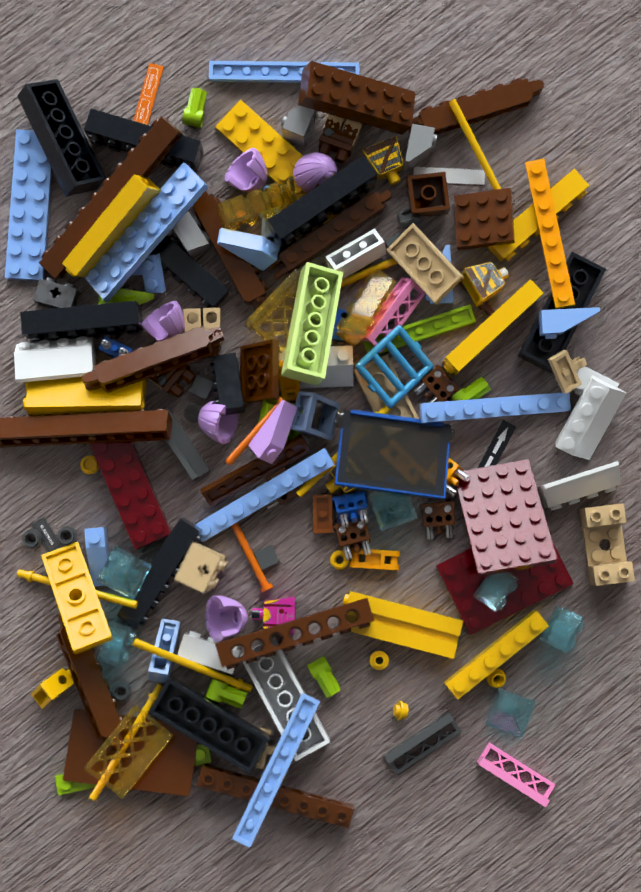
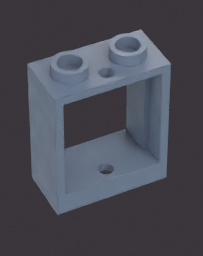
(302, 422)

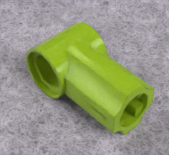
(194, 113)
(473, 391)
(322, 673)
(223, 692)

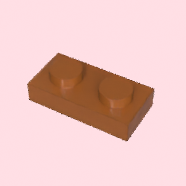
(322, 514)

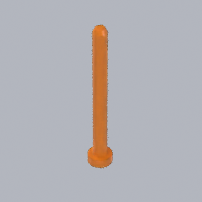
(245, 443)
(251, 558)

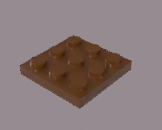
(484, 219)
(260, 371)

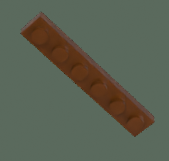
(253, 472)

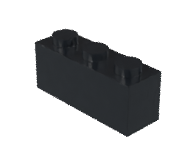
(228, 383)

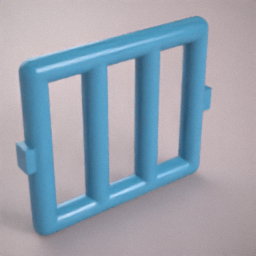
(373, 355)

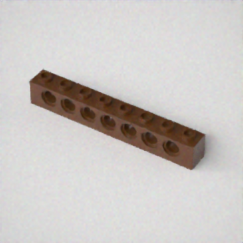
(360, 607)
(286, 798)

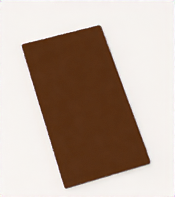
(168, 773)

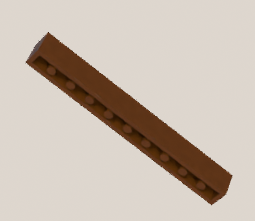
(139, 161)
(85, 428)

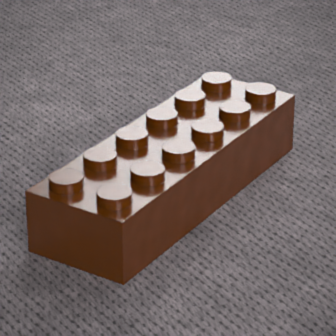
(356, 98)

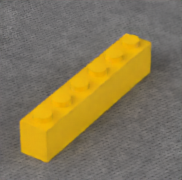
(526, 225)
(496, 654)

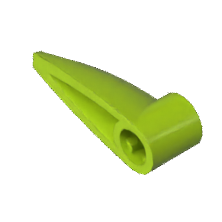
(124, 295)

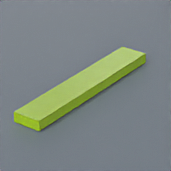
(431, 327)

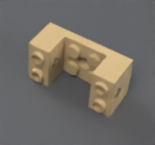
(611, 564)
(192, 569)

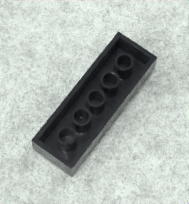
(124, 135)
(61, 137)
(323, 201)
(584, 281)
(82, 321)
(210, 724)

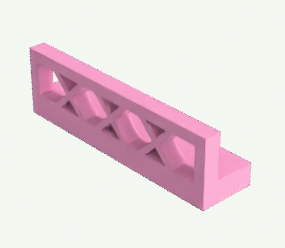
(390, 309)
(513, 781)

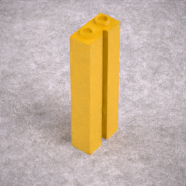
(111, 225)
(492, 328)
(72, 397)
(408, 626)

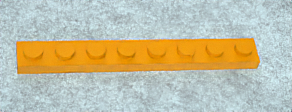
(549, 234)

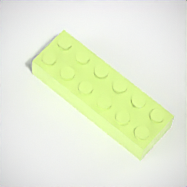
(312, 324)

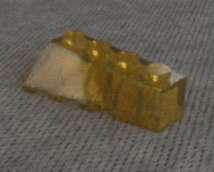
(256, 205)
(363, 311)

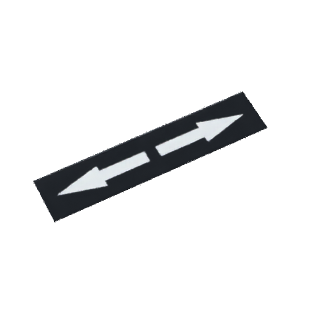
(498, 444)

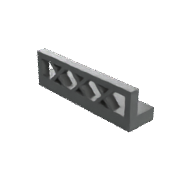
(186, 451)
(417, 738)

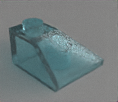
(510, 712)

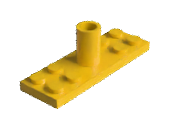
(76, 598)

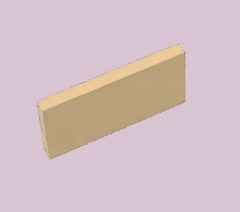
(424, 263)
(402, 408)

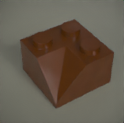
(428, 194)

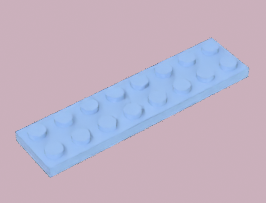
(28, 209)
(146, 232)

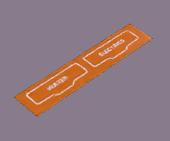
(148, 93)

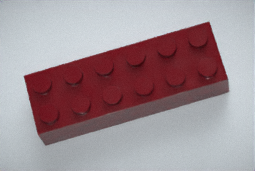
(132, 492)

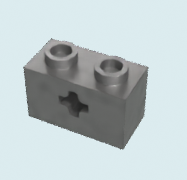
(45, 294)

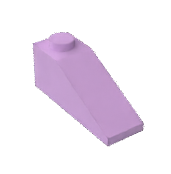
(274, 433)

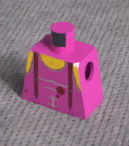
(276, 612)

